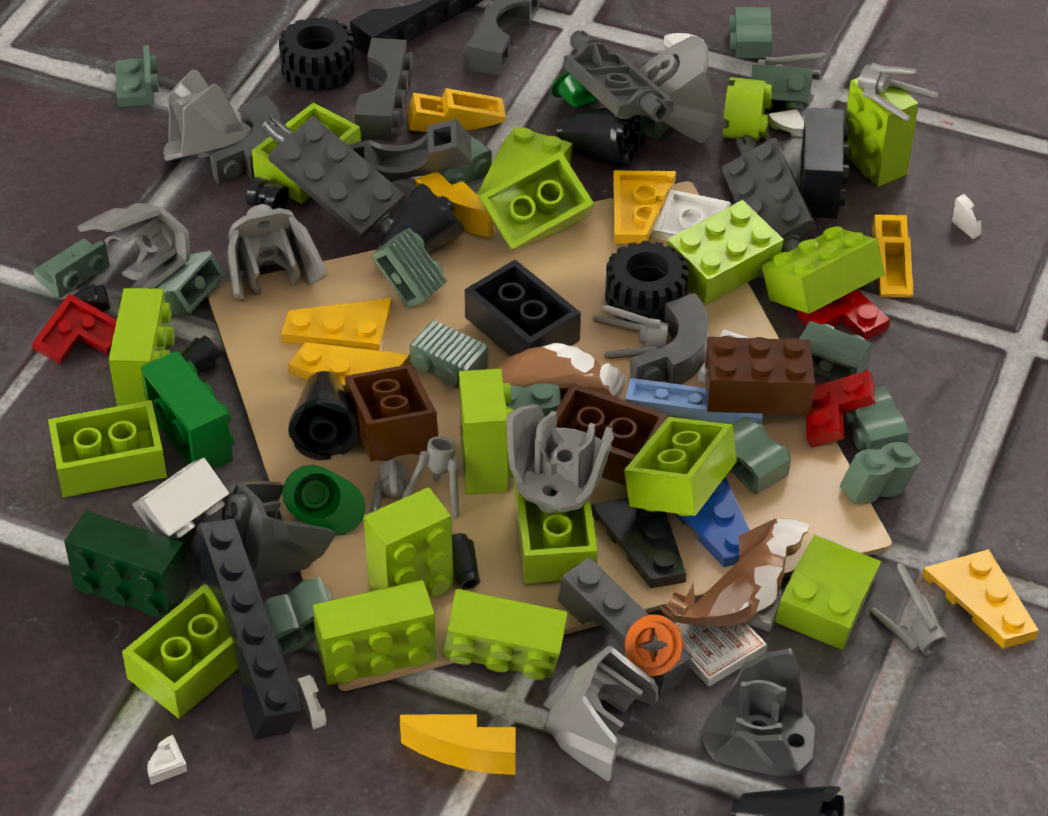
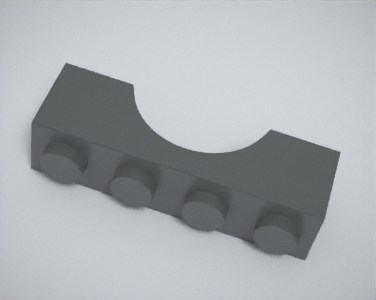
(490, 46)
(378, 110)
(442, 148)
(598, 599)

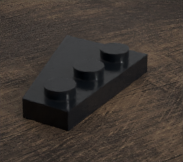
(645, 539)

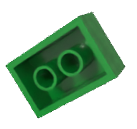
(188, 411)

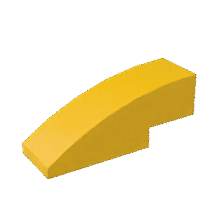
(469, 108)
(468, 207)
(895, 255)
(460, 743)

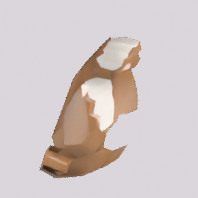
(561, 366)
(752, 579)

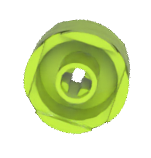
(745, 108)

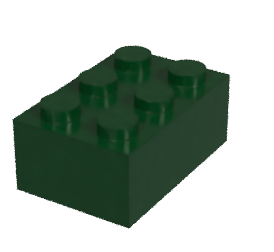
(127, 564)

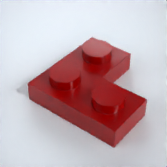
(854, 311)
(75, 322)
(833, 400)

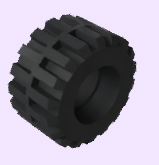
(317, 53)
(645, 279)

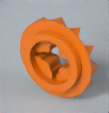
(642, 633)

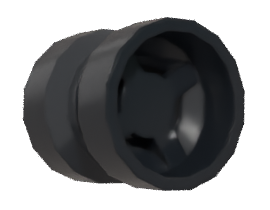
(263, 192)

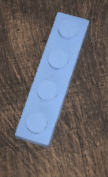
(679, 401)

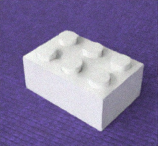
(181, 498)

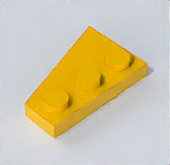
(638, 202)
(345, 324)
(342, 360)
(986, 594)

